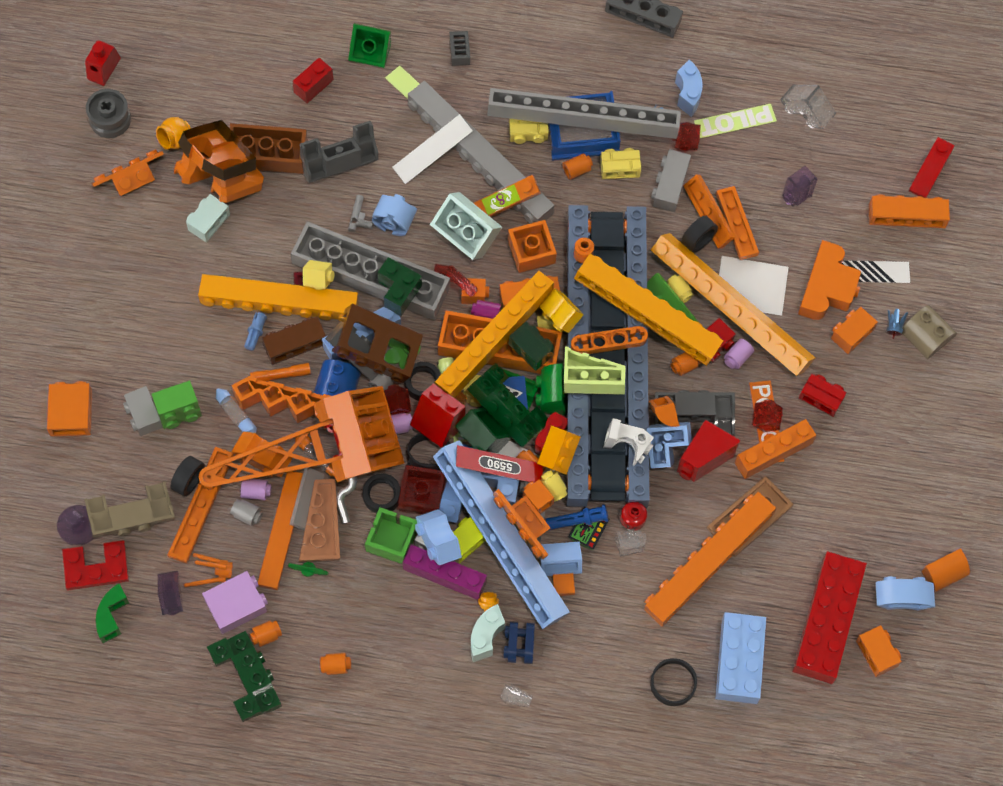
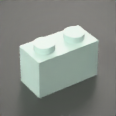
(207, 217)

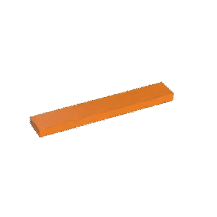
(197, 512)
(280, 534)

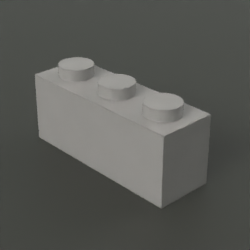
(670, 180)

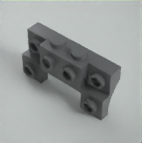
(339, 156)
(702, 406)

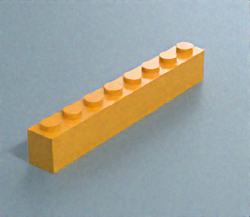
(275, 297)
(648, 309)
(495, 334)

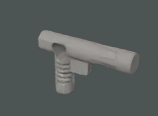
(358, 216)

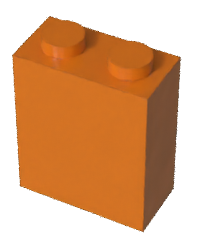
(69, 409)

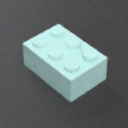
(466, 225)

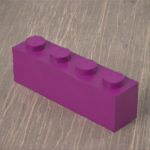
(448, 575)

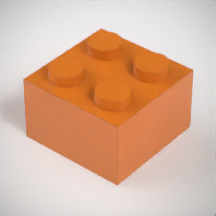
(532, 246)

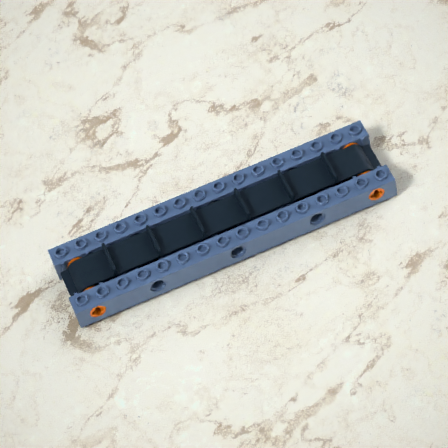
(607, 466)

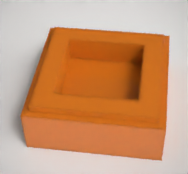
(564, 584)

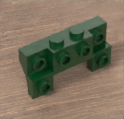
(506, 407)
(250, 668)

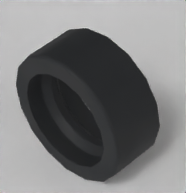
(699, 234)
(420, 367)
(187, 476)
(374, 480)

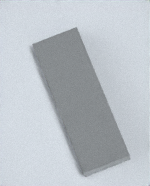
(303, 499)

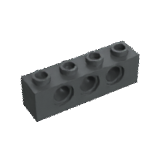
(651, 18)

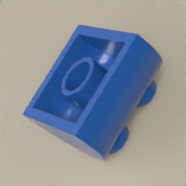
(337, 378)

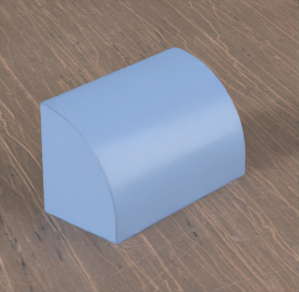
(562, 558)

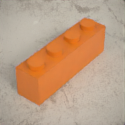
(909, 211)
(775, 449)

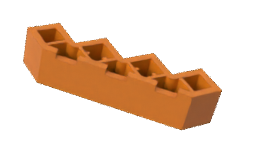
(276, 397)

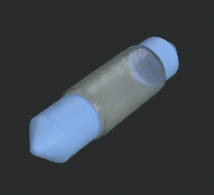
(235, 411)

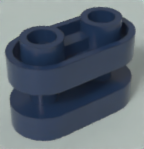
(512, 633)

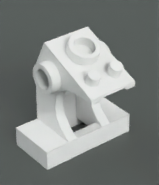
(632, 435)

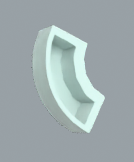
(485, 631)

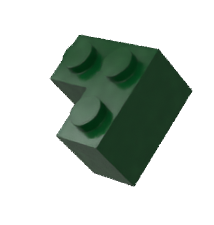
(402, 283)

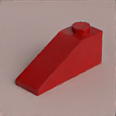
(931, 167)

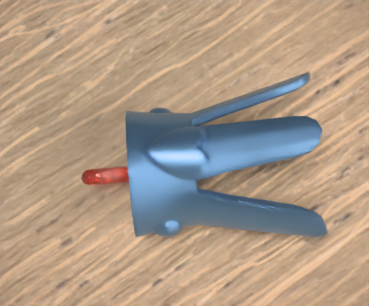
(895, 326)

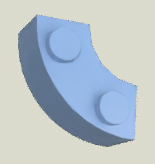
(690, 84)
(438, 537)
(905, 593)

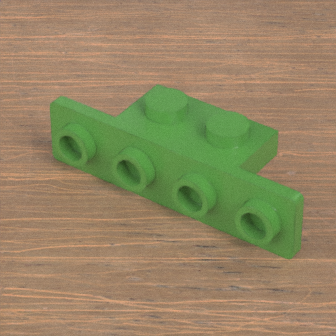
(662, 290)

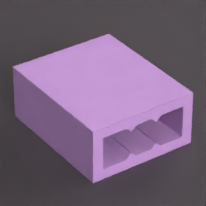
(235, 602)

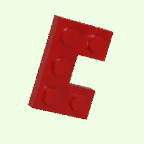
(80, 575)

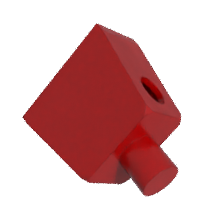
(101, 62)

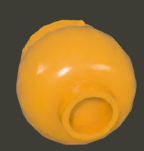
(170, 132)

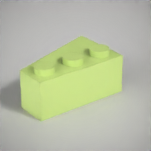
(591, 375)

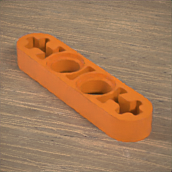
(610, 344)

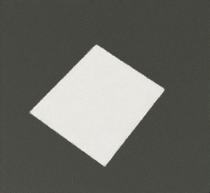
(757, 281)

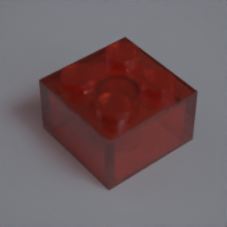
(421, 490)

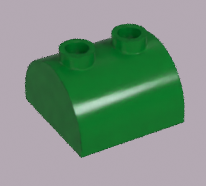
(552, 390)

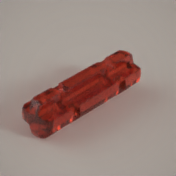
(460, 280)

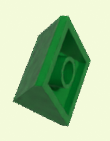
(369, 45)

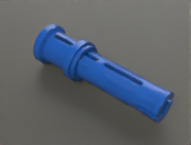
(586, 516)

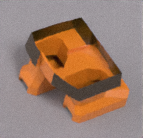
(219, 153)

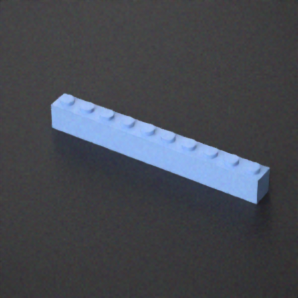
(503, 538)

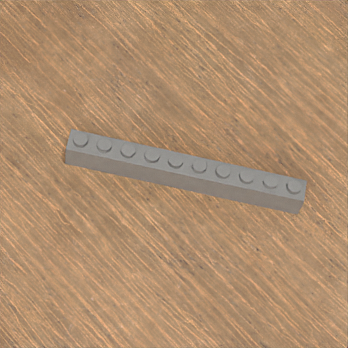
(584, 113)
(477, 151)

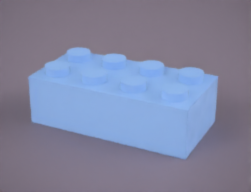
(741, 658)

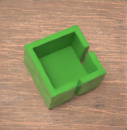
(177, 405)
(391, 538)

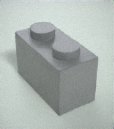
(143, 411)

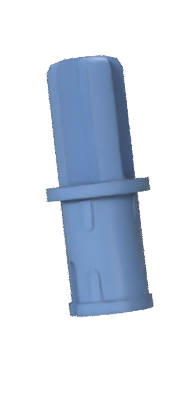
(255, 330)

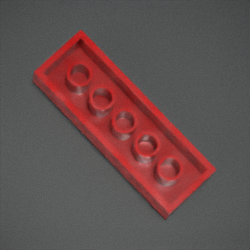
(829, 617)

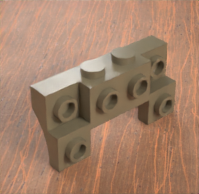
(130, 516)

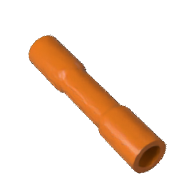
(292, 371)

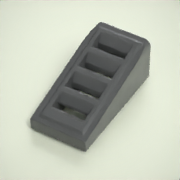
(458, 60)

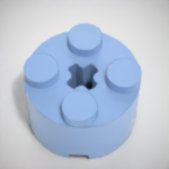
(394, 214)

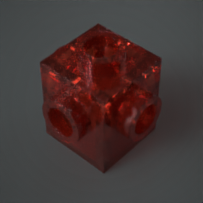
(688, 136)
(767, 416)

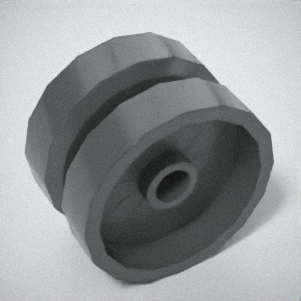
(108, 113)

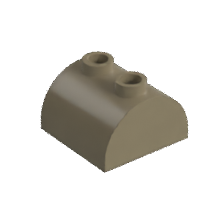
(928, 331)

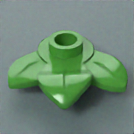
(397, 353)

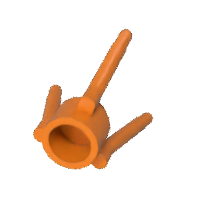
(222, 568)

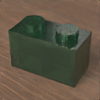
(531, 345)

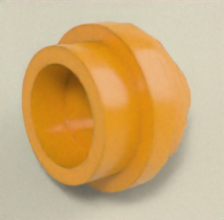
(488, 600)

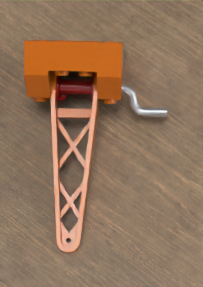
(361, 432)

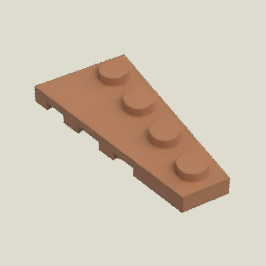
(321, 528)

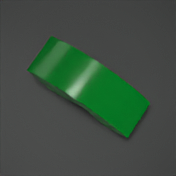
(105, 623)

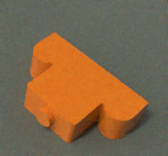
(829, 283)

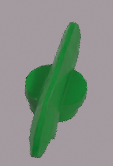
(307, 569)

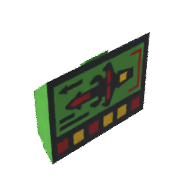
(587, 535)

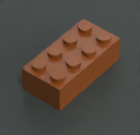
(274, 147)

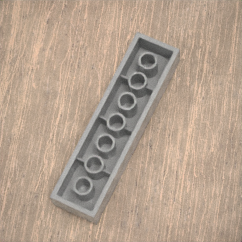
(359, 264)

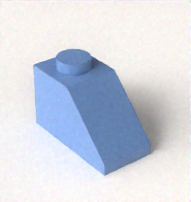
(451, 504)

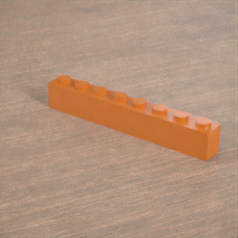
(709, 558)

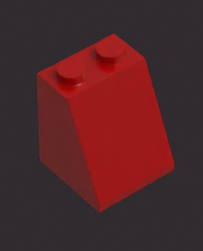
(437, 415)
(707, 452)

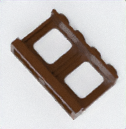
(383, 331)

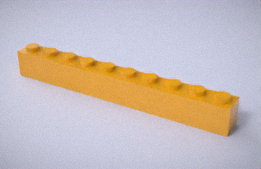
(733, 304)

